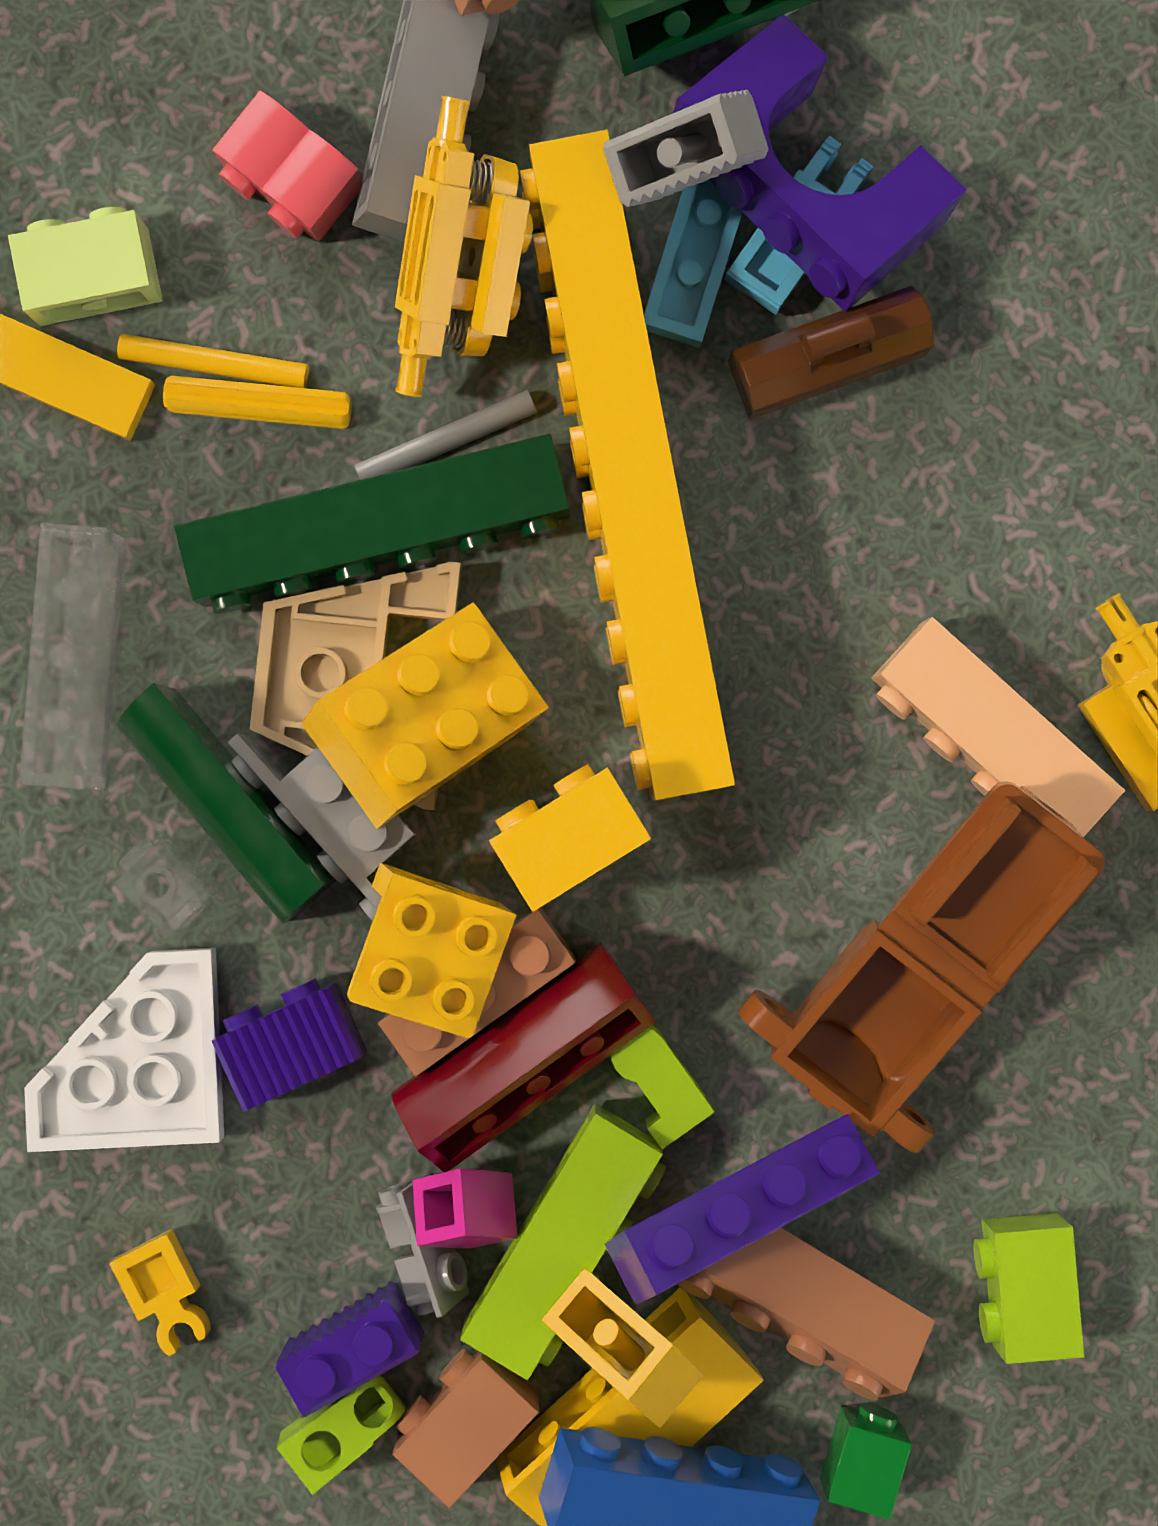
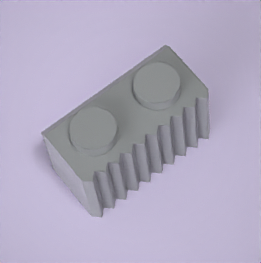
(686, 148)

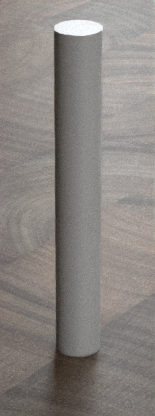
(449, 436)

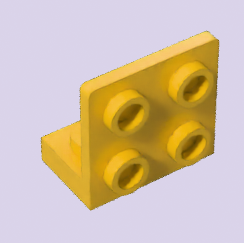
(430, 952)

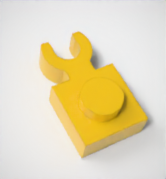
(157, 1281)

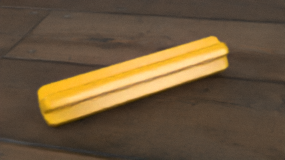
(257, 402)

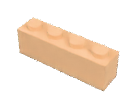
(990, 726)

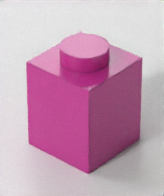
(464, 1208)

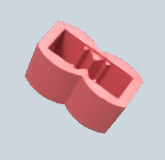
(288, 167)

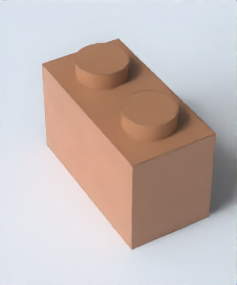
(464, 1424)

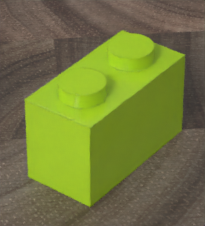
(1030, 1288)

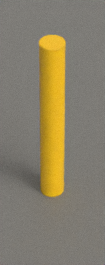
(212, 361)

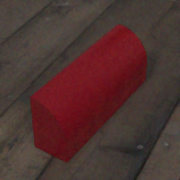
(521, 1059)

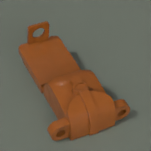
(931, 964)

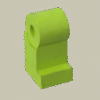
(666, 1084)
(339, 1432)

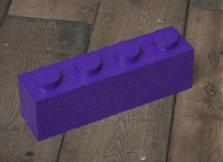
(740, 1209)

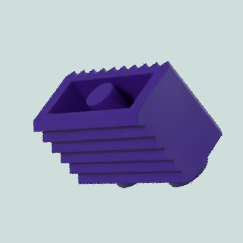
(288, 1045)
(349, 1349)

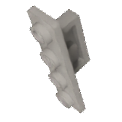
(322, 805)

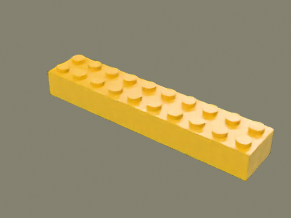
(629, 466)

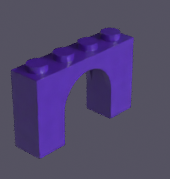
(834, 239)

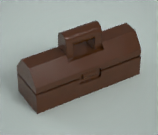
(832, 351)

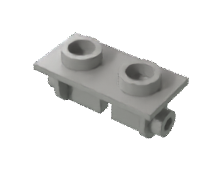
(431, 1275)

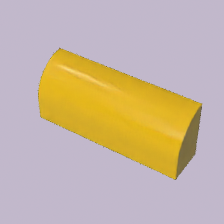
(597, 1404)

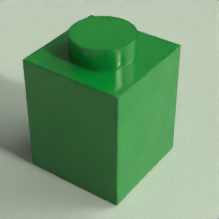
(866, 1460)

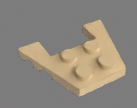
(331, 636)

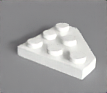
(137, 1064)

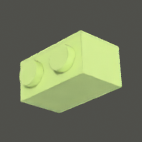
(85, 266)

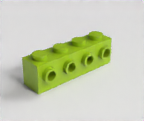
(560, 1237)

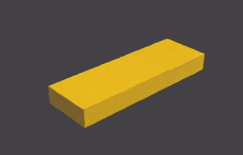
(71, 379)

